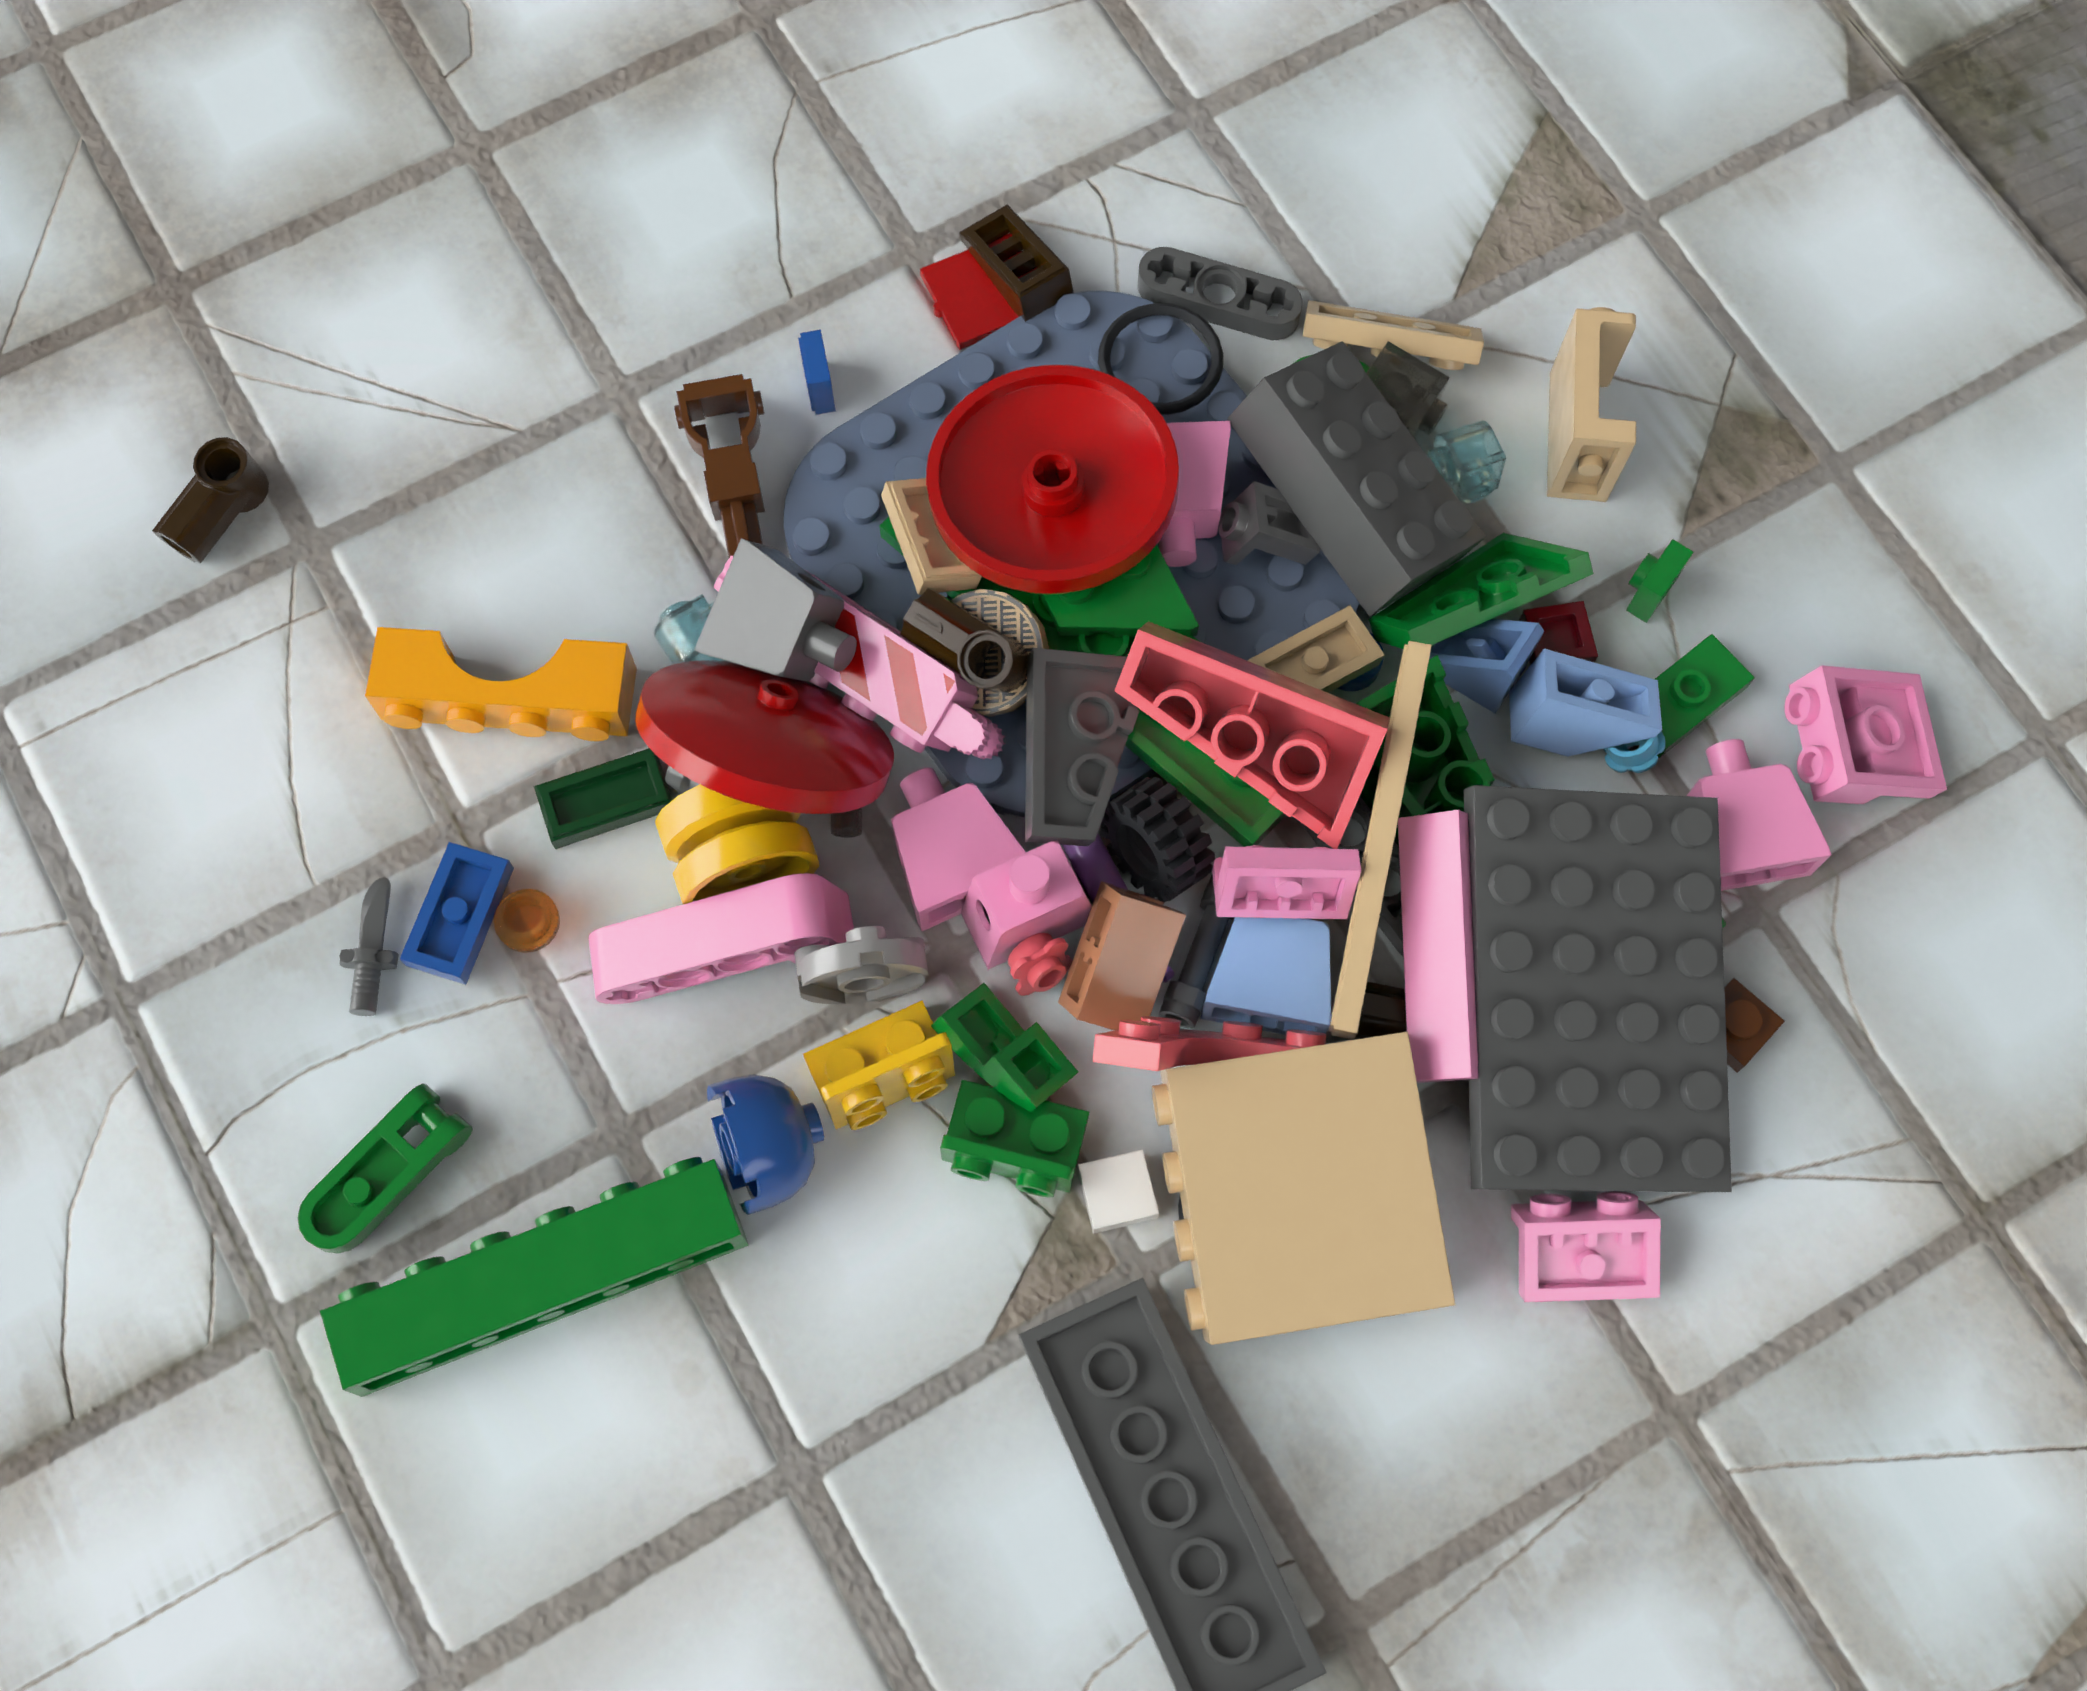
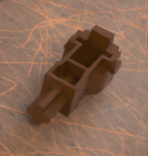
(730, 470)

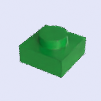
(1656, 578)

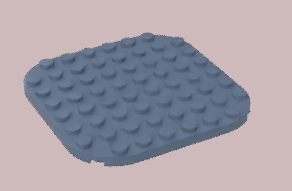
(838, 503)

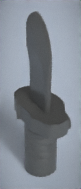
(369, 956)

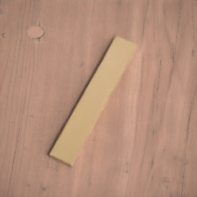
(1379, 840)

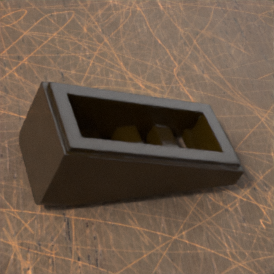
(1035, 290)

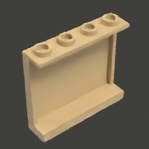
(1303, 1189)

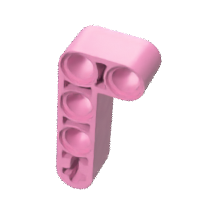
(716, 937)

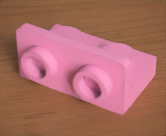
(1285, 882)
(1587, 1248)

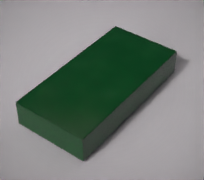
(603, 797)

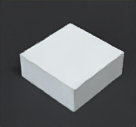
(1118, 1191)

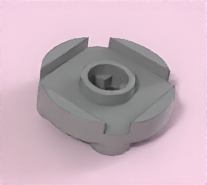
(861, 964)

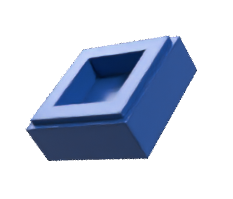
(816, 372)

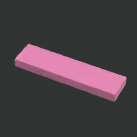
(1438, 945)

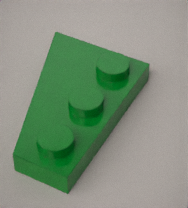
(1479, 588)

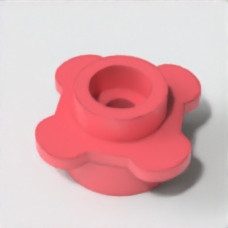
(1039, 963)

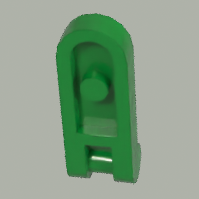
(380, 1172)

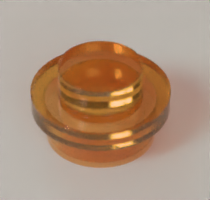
(526, 920)

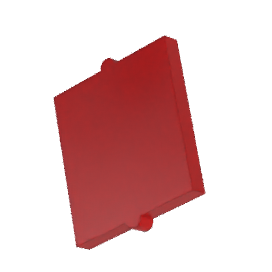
(967, 297)

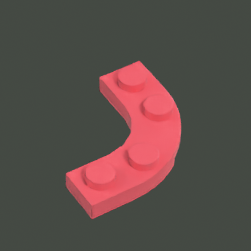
(1161, 1044)

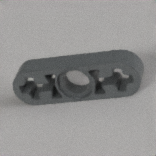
(1230, 314)

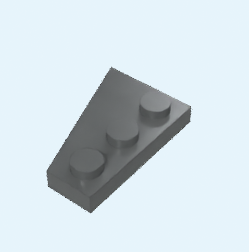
(1072, 743)

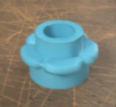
(1639, 760)

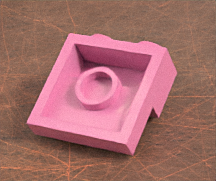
(1864, 735)

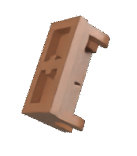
(1120, 957)

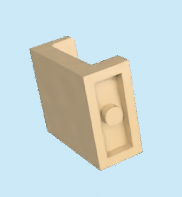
(1582, 448)

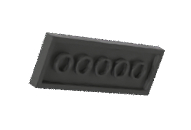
(1169, 1498)

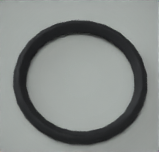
(1178, 312)

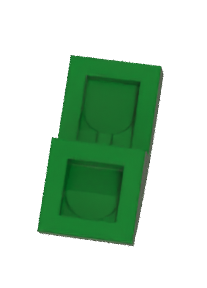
(993, 1044)

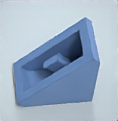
(1488, 659)

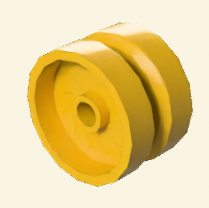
(730, 843)

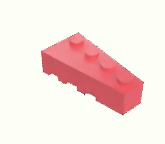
(1266, 728)

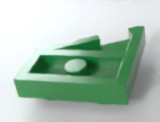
(1124, 603)

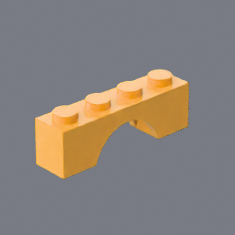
(578, 691)

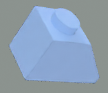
(1581, 706)

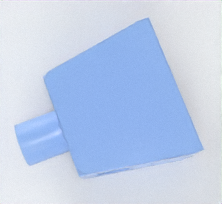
(1273, 975)

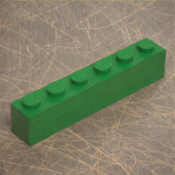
(532, 1277)

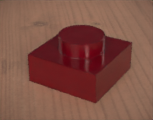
(1565, 630)

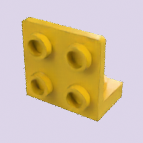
(881, 1066)

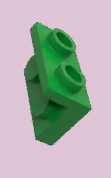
(1005, 1139)

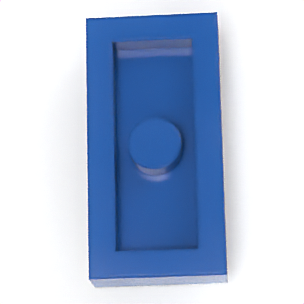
(457, 913)

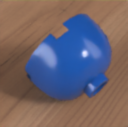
(764, 1138)

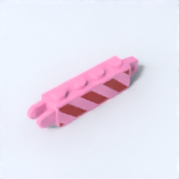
(905, 686)

